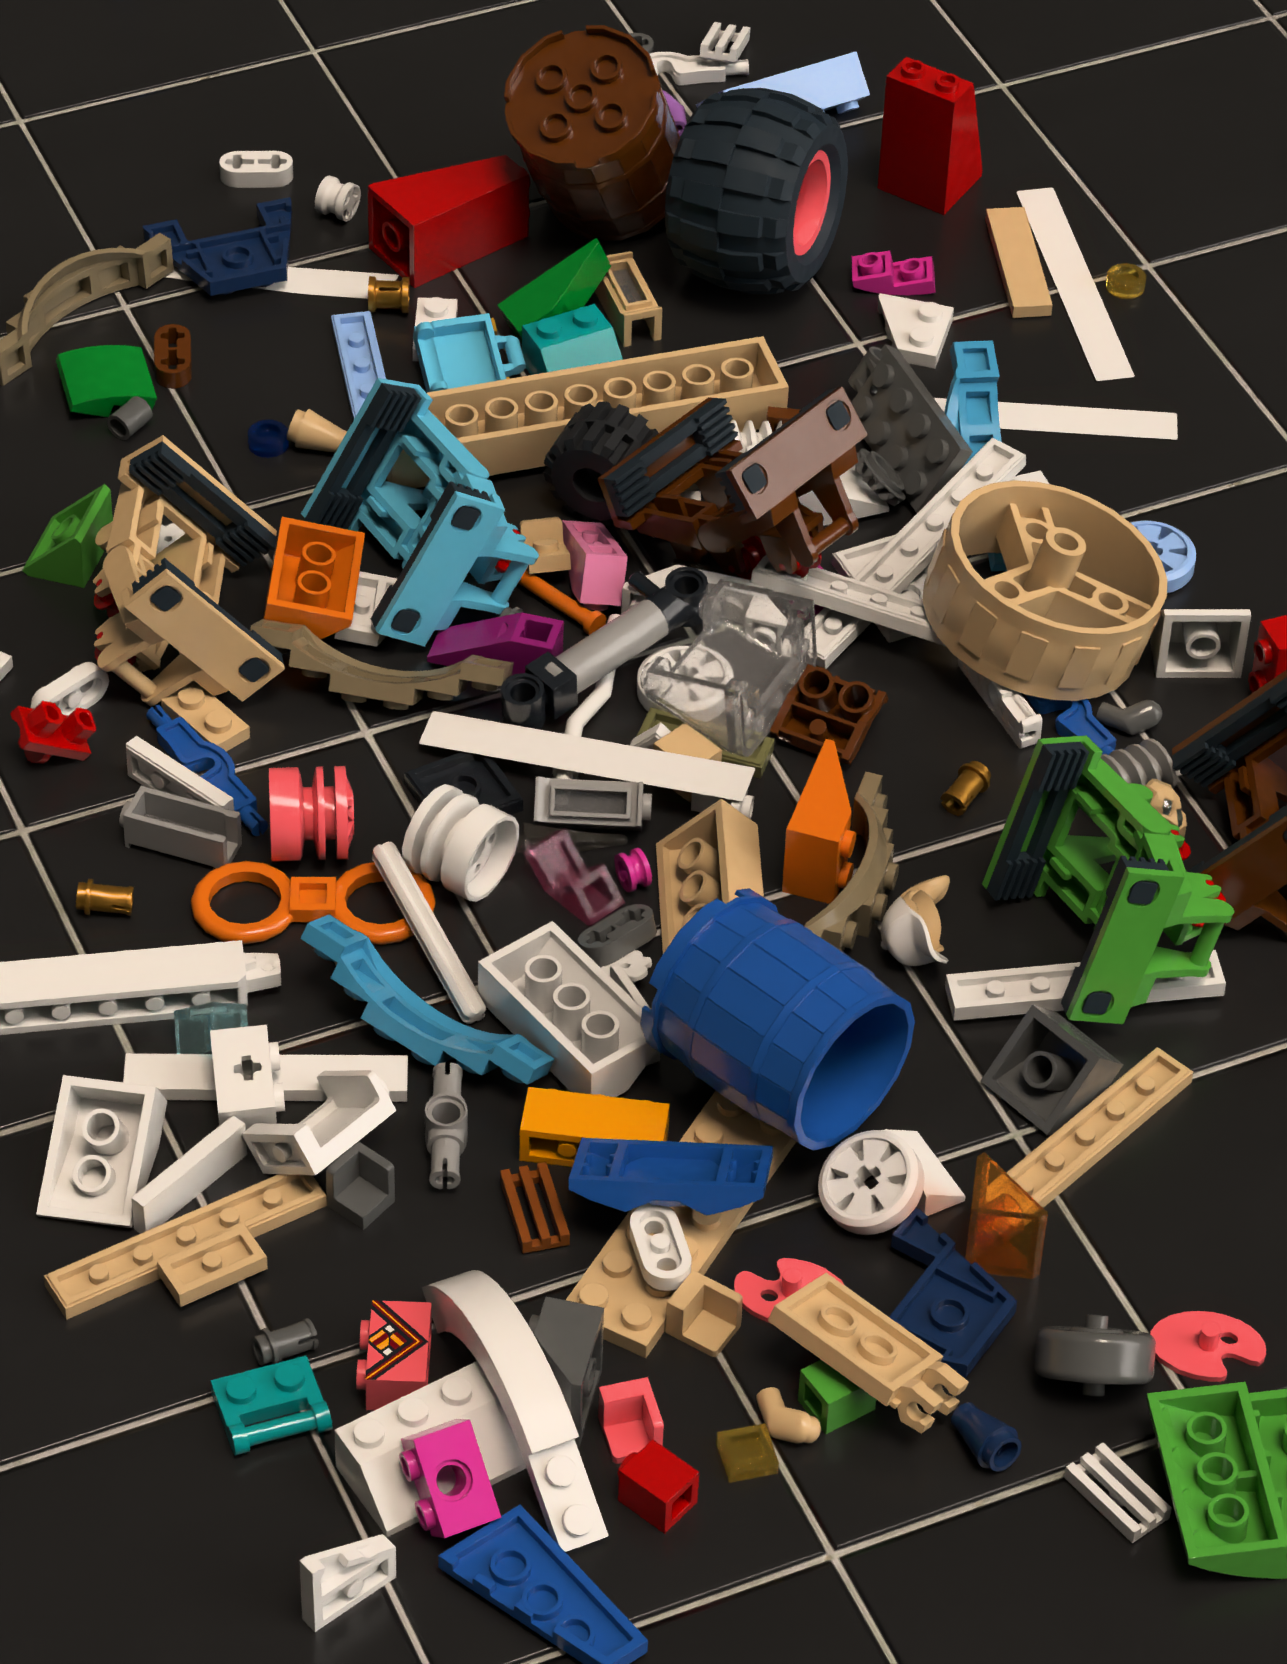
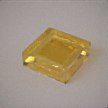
(747, 1452)

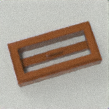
(527, 1179)

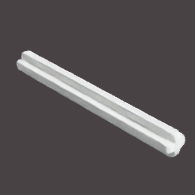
(429, 933)

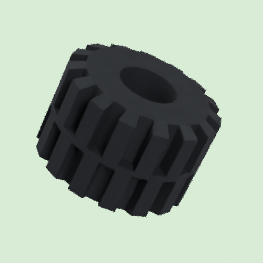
(589, 448)

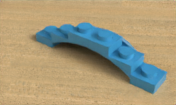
(974, 402)
(410, 1020)

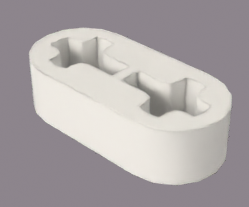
(256, 169)

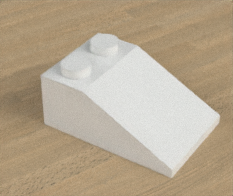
(100, 1150)

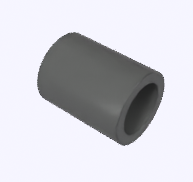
(129, 418)

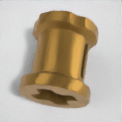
(388, 294)

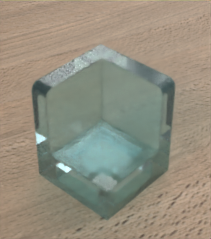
(195, 1023)

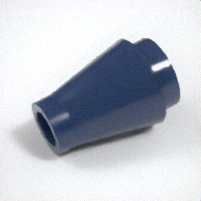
(989, 1439)

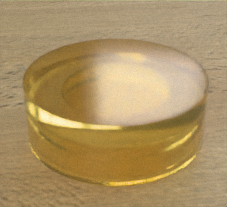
(1125, 281)

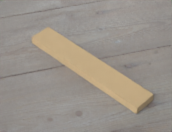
(1101, 1126)
(134, 1261)

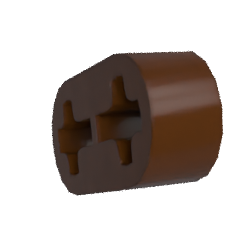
(168, 356)

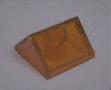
(1004, 1224)

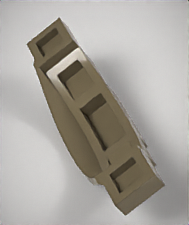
(74, 285)
(361, 680)
(864, 896)

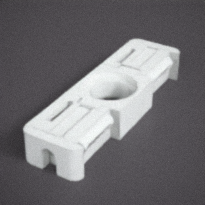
(1008, 707)

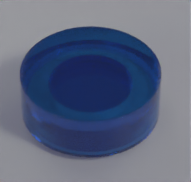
(268, 438)

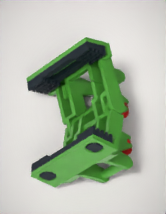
(1130, 906)

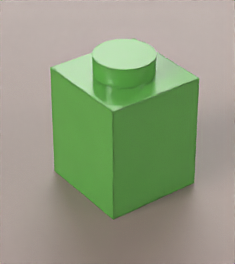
(832, 1396)

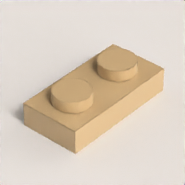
(206, 716)
(212, 1265)

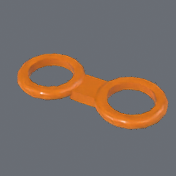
(300, 901)

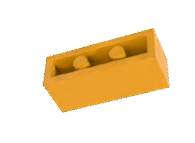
(559, 1119)

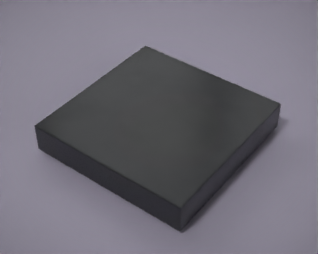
(470, 773)

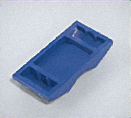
(670, 1174)

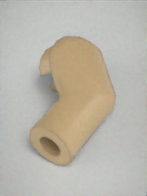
(785, 1422)

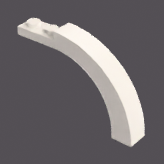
(515, 1365)

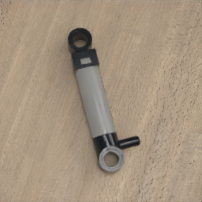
(554, 682)

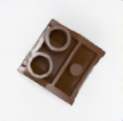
(827, 709)

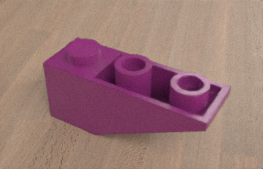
(508, 638)

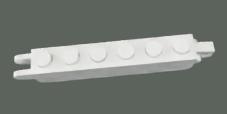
(128, 985)

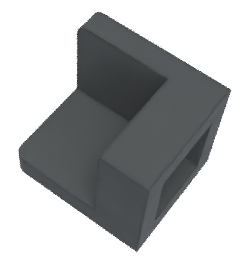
(360, 1185)

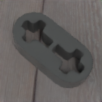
(618, 934)

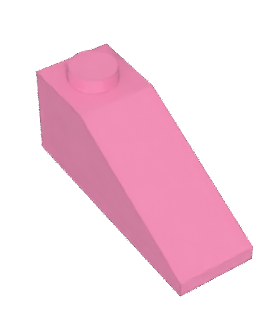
(596, 564)

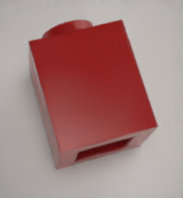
(657, 1485)

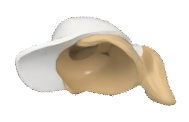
(913, 924)

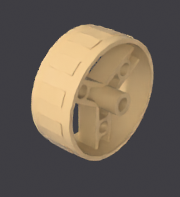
(1073, 596)

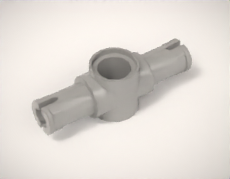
(446, 1126)

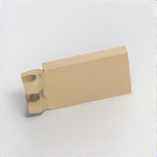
(870, 1350)

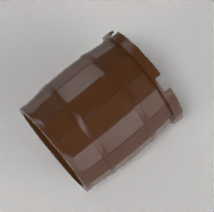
(593, 130)

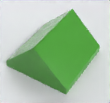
(68, 545)

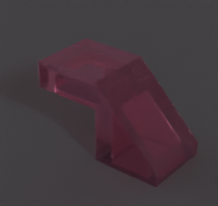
(563, 875)

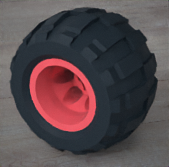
(756, 190)

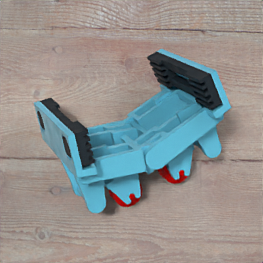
(457, 534)

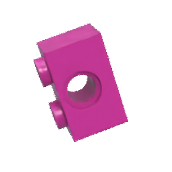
(472, 1497)

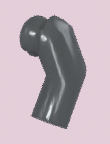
(1130, 719)

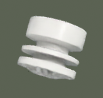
(460, 842)

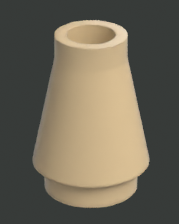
(314, 432)

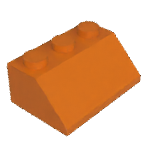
(314, 576)

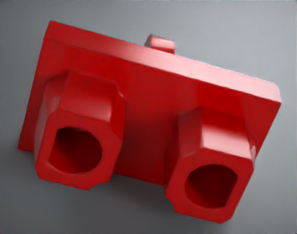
(51, 733)

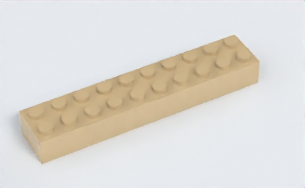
(518, 419)

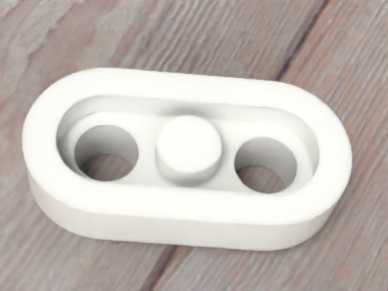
(76, 689)
(661, 1251)

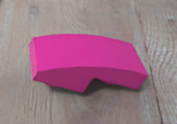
(880, 274)

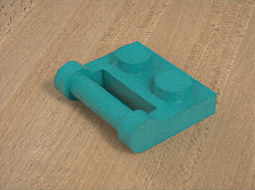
(266, 1395)

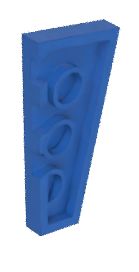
(540, 1585)

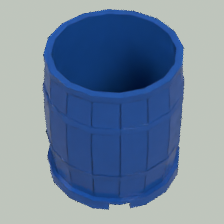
(778, 1020)

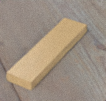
(1018, 262)

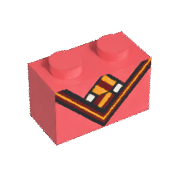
(397, 1349)

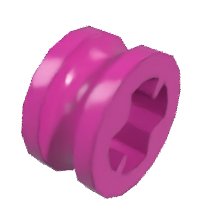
(633, 870)

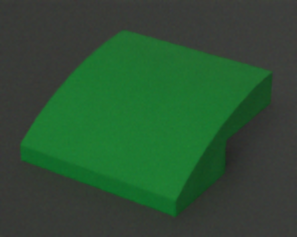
(104, 377)

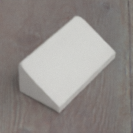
(939, 1187)

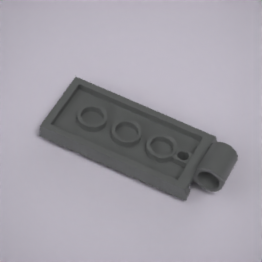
(906, 424)

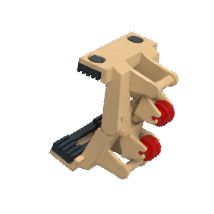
(178, 590)

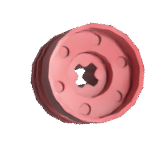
(309, 813)

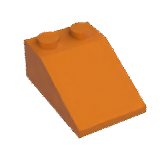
(820, 833)

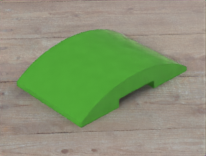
(1227, 1475)

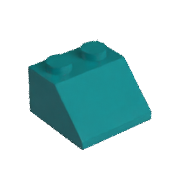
(569, 341)

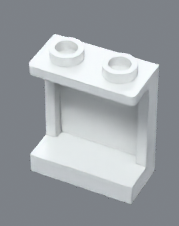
(353, 1108)

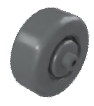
(1095, 1355)

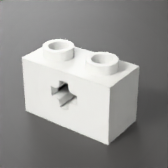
(240, 1056)

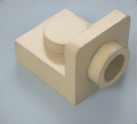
(547, 539)

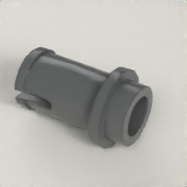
(284, 1342)

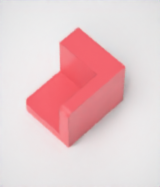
(629, 1417)

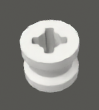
(337, 198)

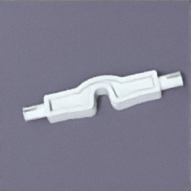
(694, 69)

